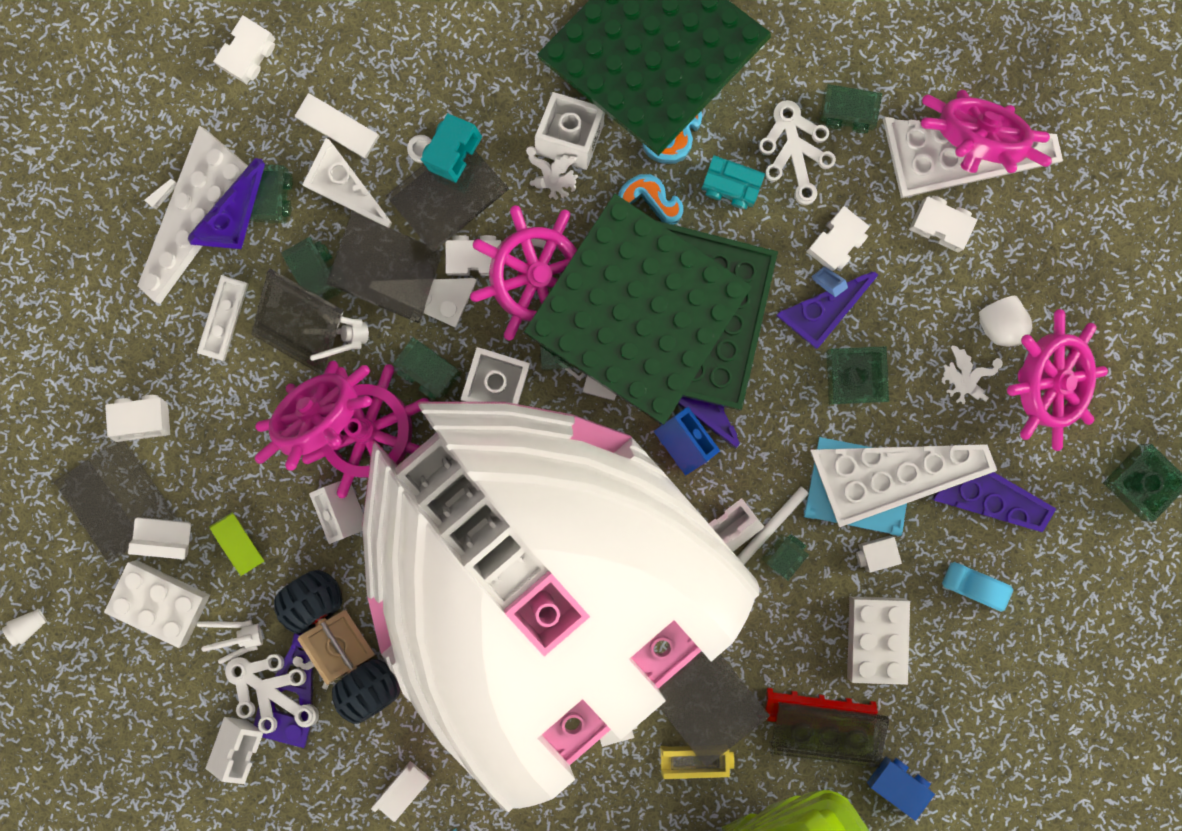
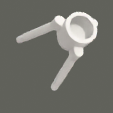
(354, 333)
(248, 636)

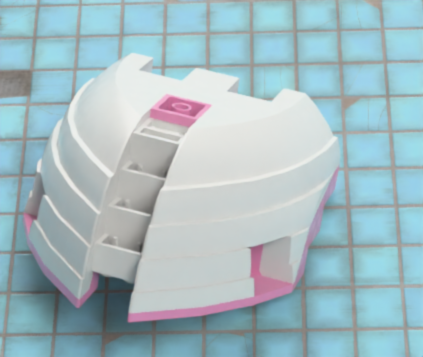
(527, 583)

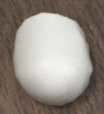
(1006, 321)

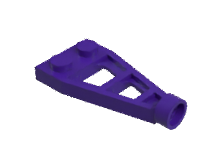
(287, 729)

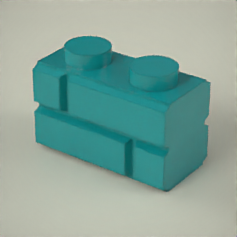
(732, 182)

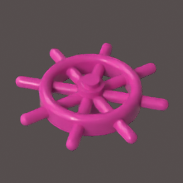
(985, 132)
(534, 274)
(1057, 380)
(313, 415)
(366, 429)

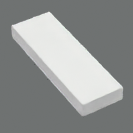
(337, 126)
(222, 318)

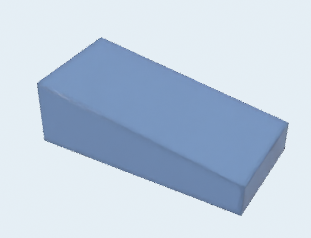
(830, 281)

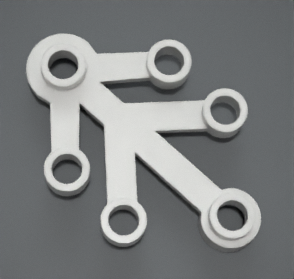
(795, 148)
(267, 691)

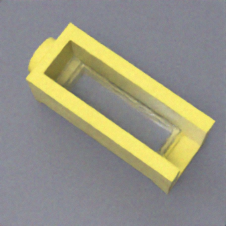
(682, 763)

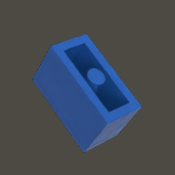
(686, 441)
(901, 788)

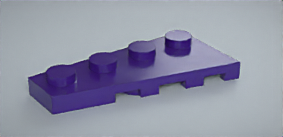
(998, 499)

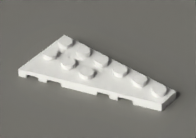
(928, 161)
(202, 182)
(879, 479)

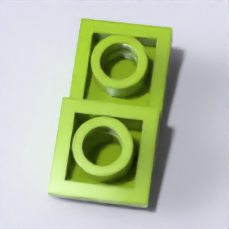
(236, 544)

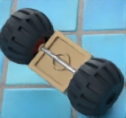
(336, 646)

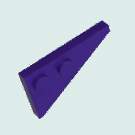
(229, 218)
(821, 314)
(713, 418)

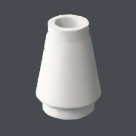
(23, 627)

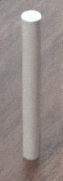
(772, 525)

